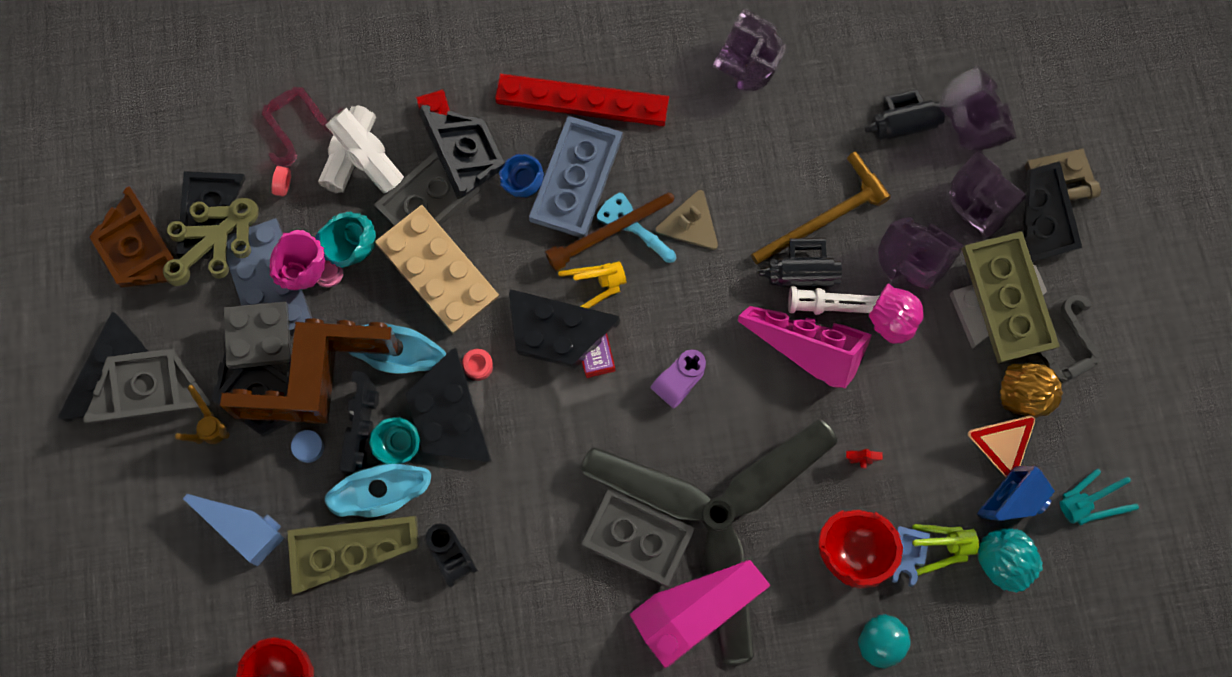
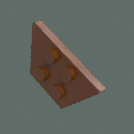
(131, 244)

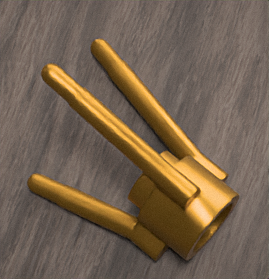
(208, 428)

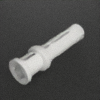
(818, 298)

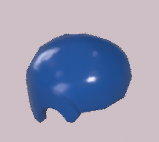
(521, 175)

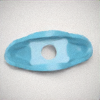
(417, 355)
(353, 497)

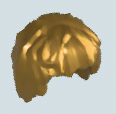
(1030, 390)

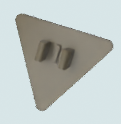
(691, 223)

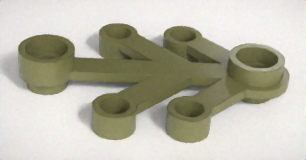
(212, 236)

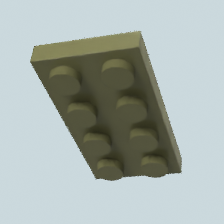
(1010, 297)

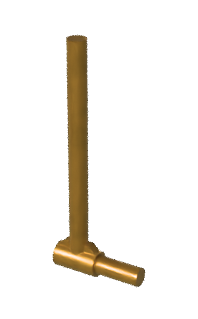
(871, 190)

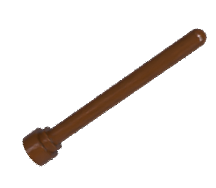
(560, 256)

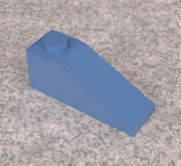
(243, 529)

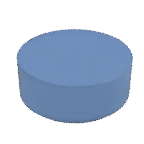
(307, 446)

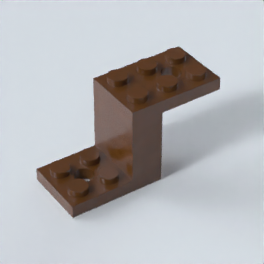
(311, 371)

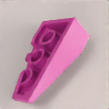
(820, 350)
(688, 613)

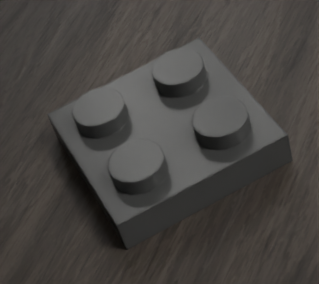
(257, 335)

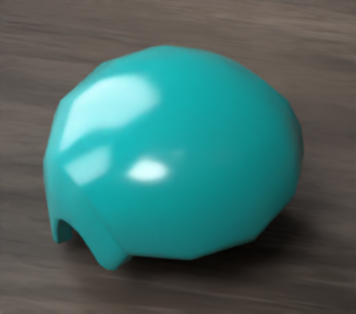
(394, 441)
(884, 641)

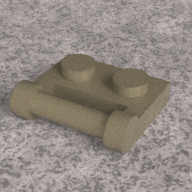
(1075, 169)

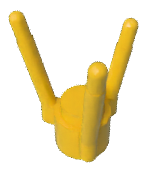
(608, 274)

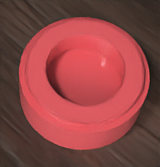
(281, 181)
(477, 364)

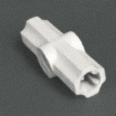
(364, 150)
(338, 166)

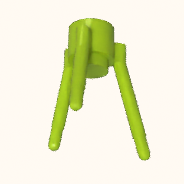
(958, 541)

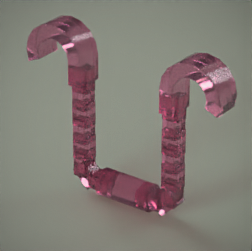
(277, 103)

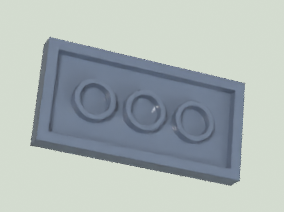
(576, 177)
(253, 277)

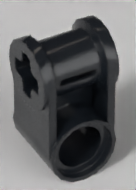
(450, 555)

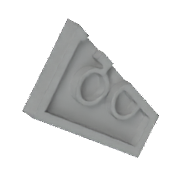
(970, 312)

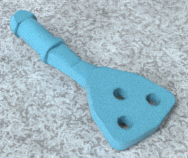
(650, 239)

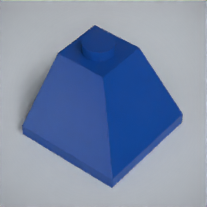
(1019, 495)

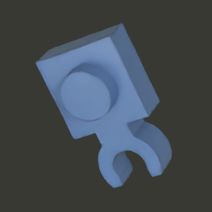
(911, 555)

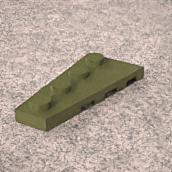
(341, 549)

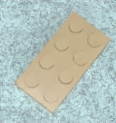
(437, 269)

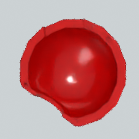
(860, 548)
(275, 659)

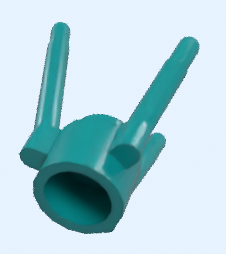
(1079, 506)

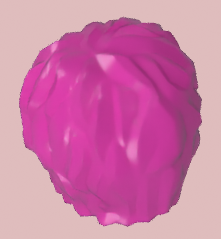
(297, 261)
(896, 314)

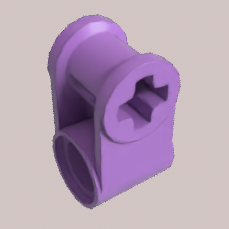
(676, 381)

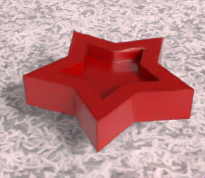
(864, 457)

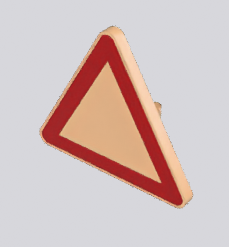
(1004, 442)

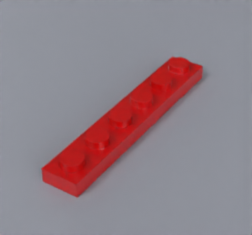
(582, 100)

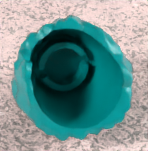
(347, 239)
(1010, 559)

